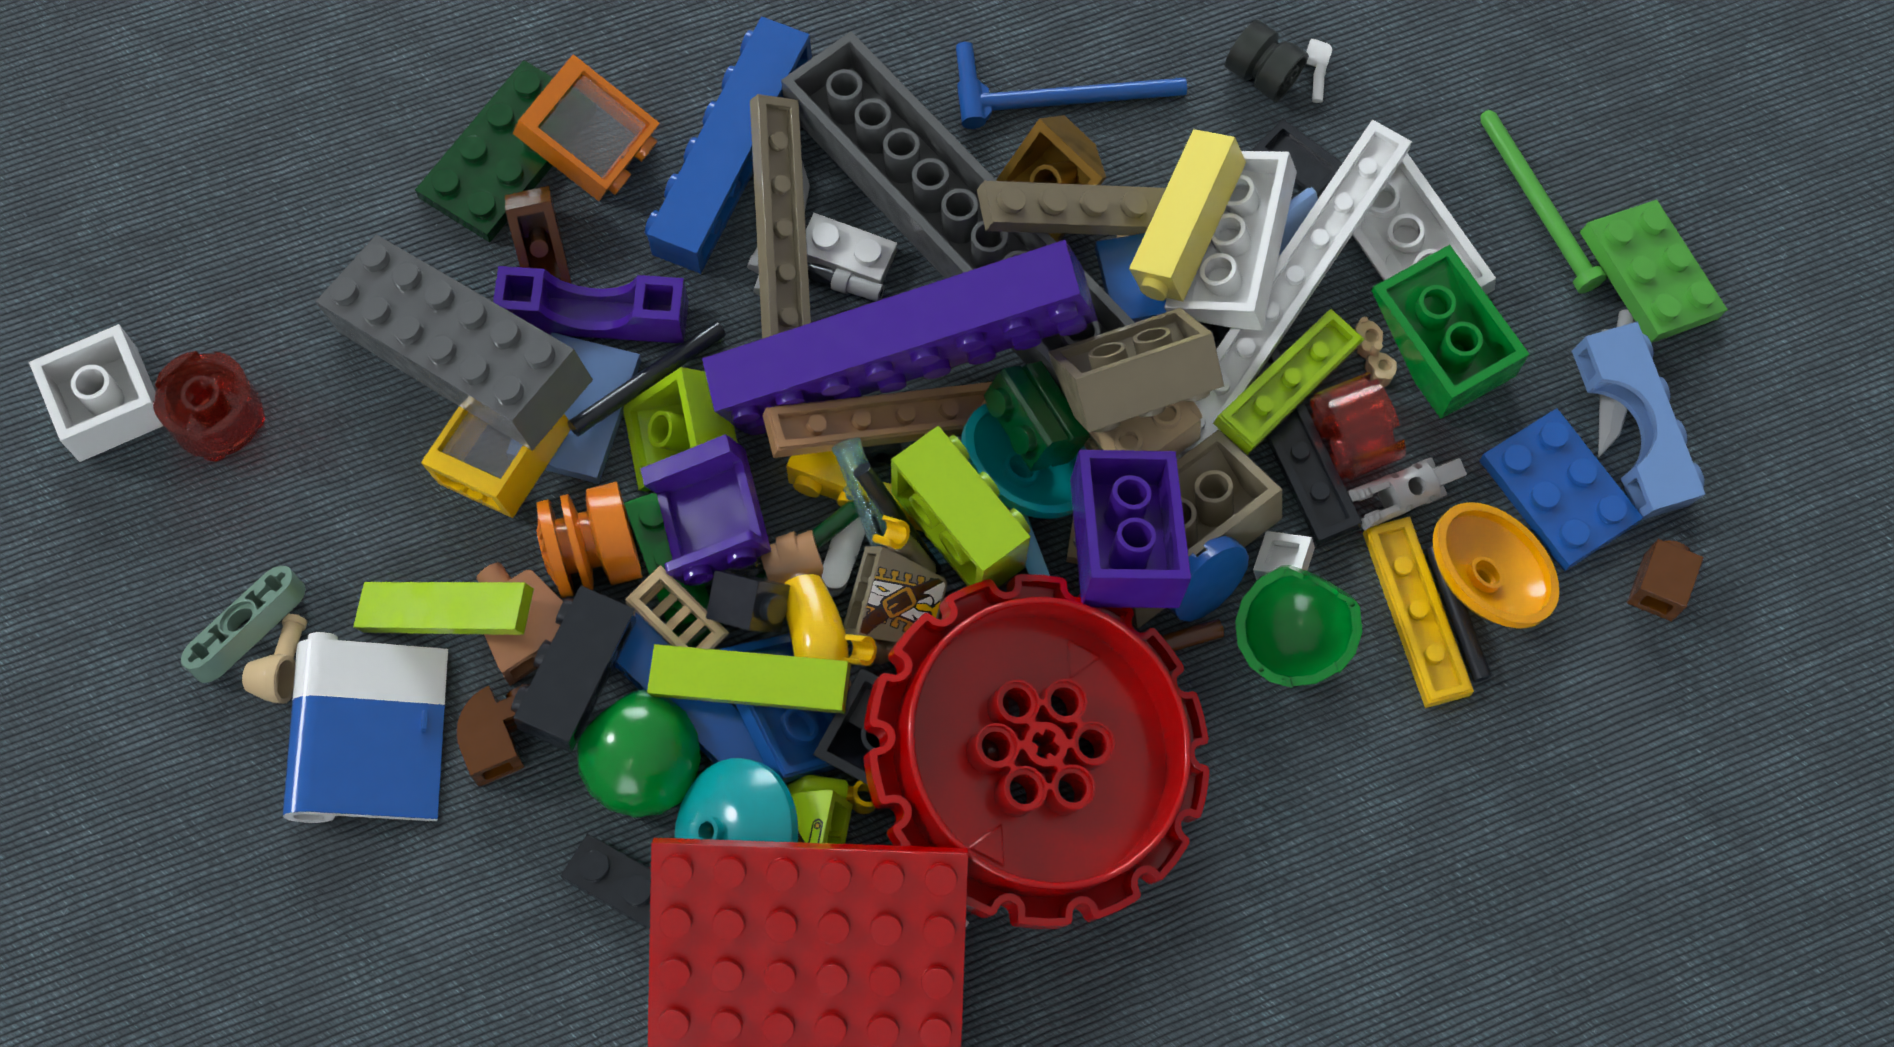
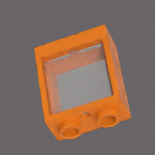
(587, 129)

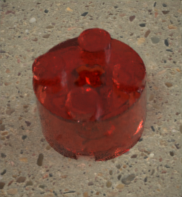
(208, 404)
(1357, 426)

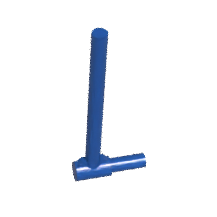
(977, 102)

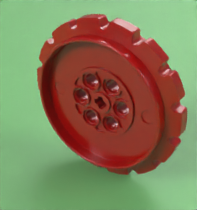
(1117, 694)

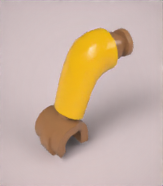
(811, 612)

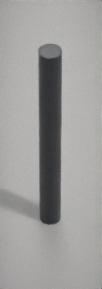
(646, 378)

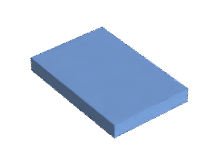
(609, 367)

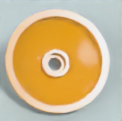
(1495, 565)

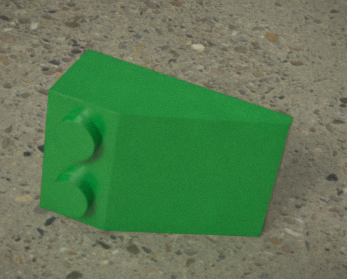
(1448, 331)

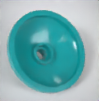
(1034, 493)
(738, 803)

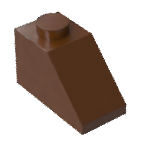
(537, 232)

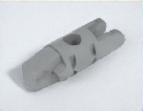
(1407, 489)

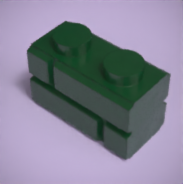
(1035, 416)

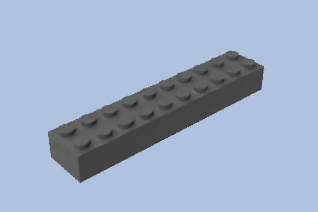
(916, 172)

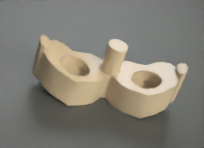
(1377, 363)

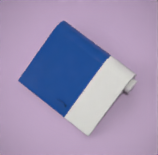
(365, 731)

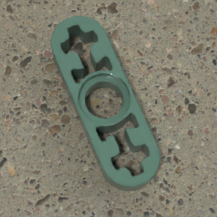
(221, 645)

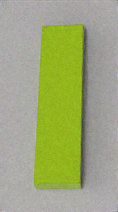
(1288, 381)
(444, 607)
(749, 678)

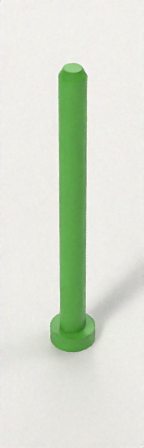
(1587, 275)

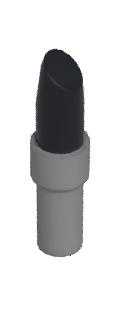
(845, 282)

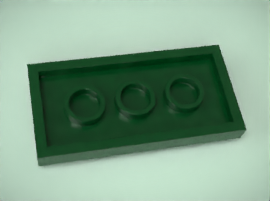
(489, 159)

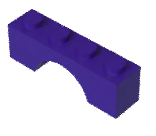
(639, 311)

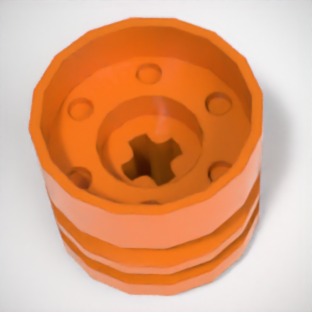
(588, 540)

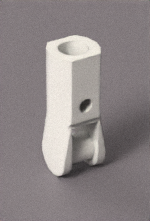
(841, 557)

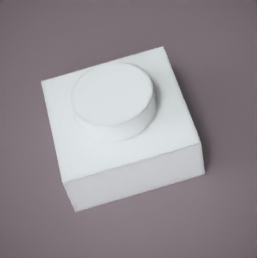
(1281, 550)

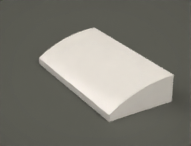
(1411, 225)
(1243, 254)

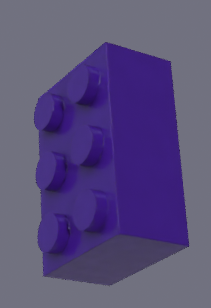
(1129, 529)

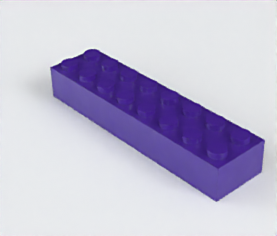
(905, 337)

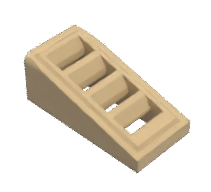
(650, 588)

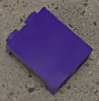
(708, 510)

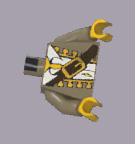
(890, 594)

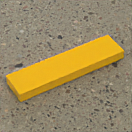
(1418, 612)

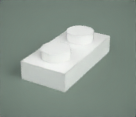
(849, 248)

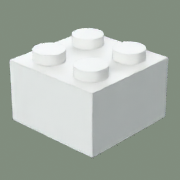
(97, 392)

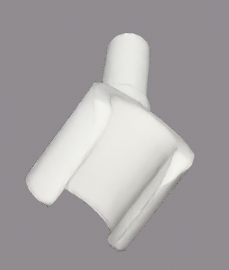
(1319, 56)

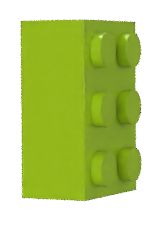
(960, 509)

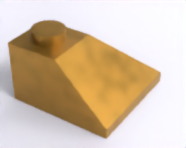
(1055, 154)

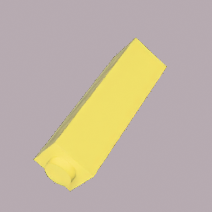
(1187, 215)

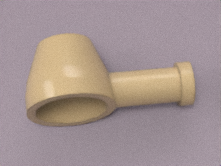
(273, 675)

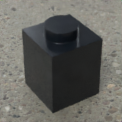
(748, 602)

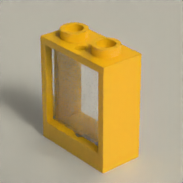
(488, 463)

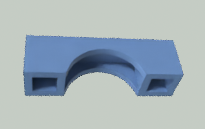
(1623, 368)

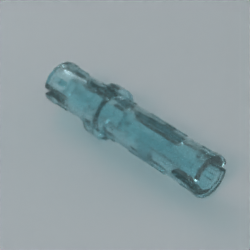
(849, 456)

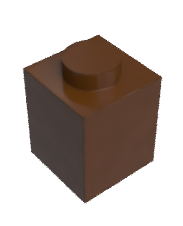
(1665, 579)

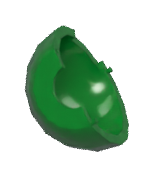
(1297, 627)
(639, 755)

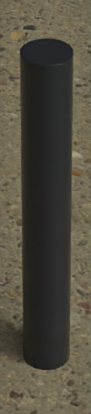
(886, 503)
(1462, 625)

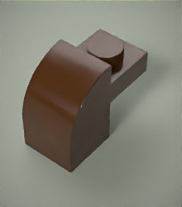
(486, 736)

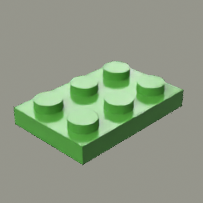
(1653, 271)

